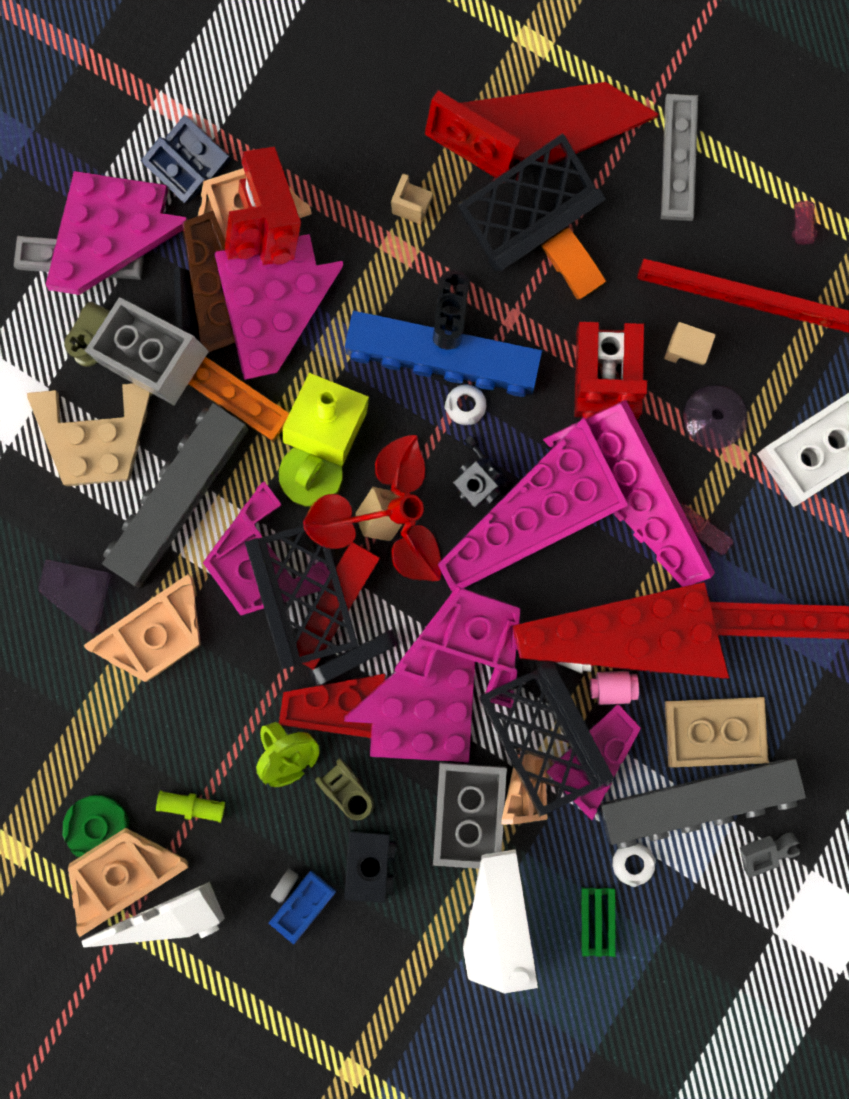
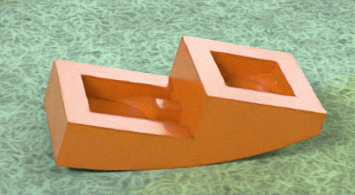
(573, 262)

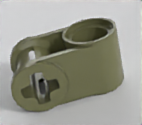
(83, 331)
(345, 789)

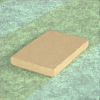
(716, 732)

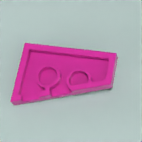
(614, 738)

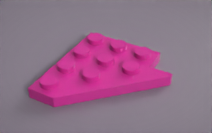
(107, 228)
(272, 304)
(422, 717)

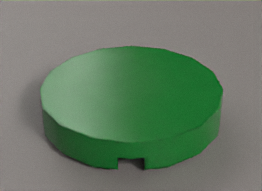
(92, 822)

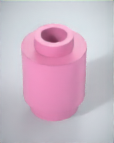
(614, 687)

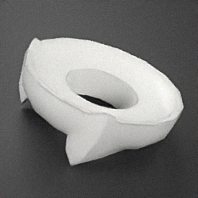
(460, 416)
(634, 879)

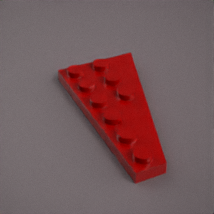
(646, 633)

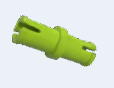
(190, 806)

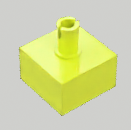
(325, 419)

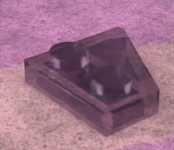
(76, 591)

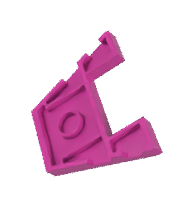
(231, 563)
(472, 629)

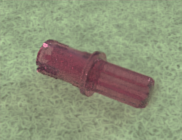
(707, 531)

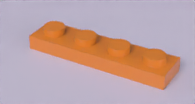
(239, 399)

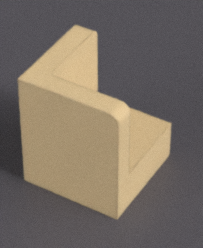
(410, 200)
(689, 344)
(378, 528)

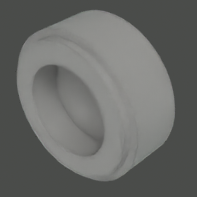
(284, 886)

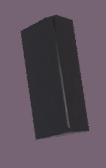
(184, 302)

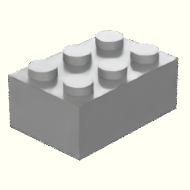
(147, 350)
(468, 813)

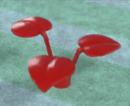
(403, 468)

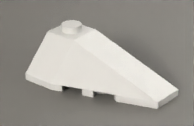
(176, 918)

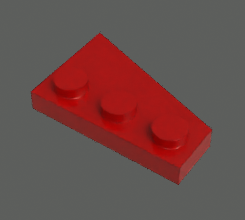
(327, 705)

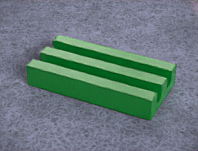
(598, 951)

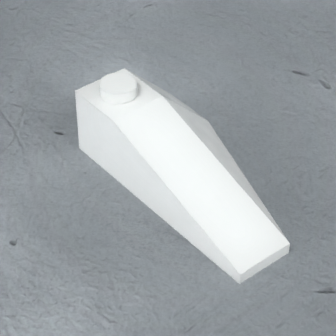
(498, 932)

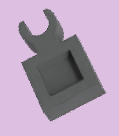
(765, 853)

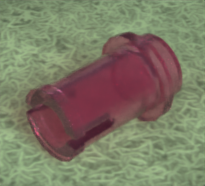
(804, 223)

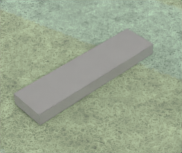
(679, 157)
(37, 254)

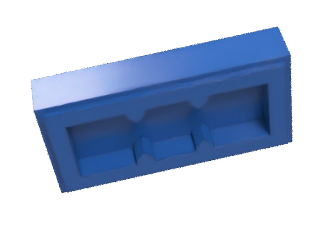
(302, 907)

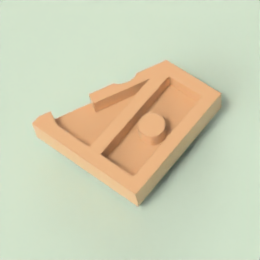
(518, 805)

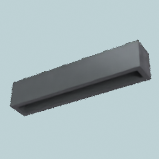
(175, 495)
(702, 801)

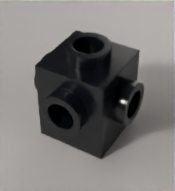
(489, 478)

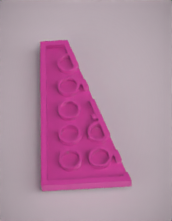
(550, 502)
(651, 502)

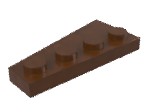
(202, 241)

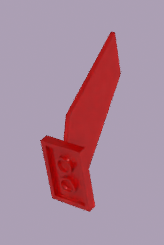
(514, 126)

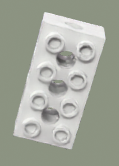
(810, 438)

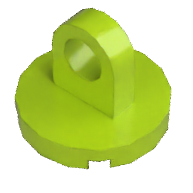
(308, 477)
(285, 755)

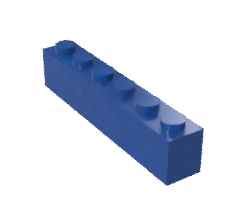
(412, 346)

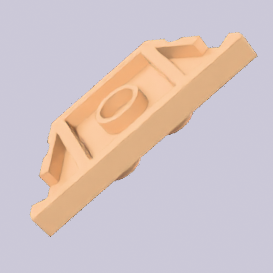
(222, 196)
(153, 633)
(117, 876)

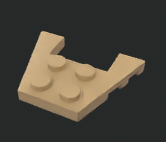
(92, 448)

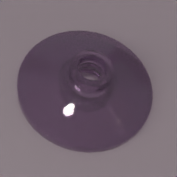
(707, 430)

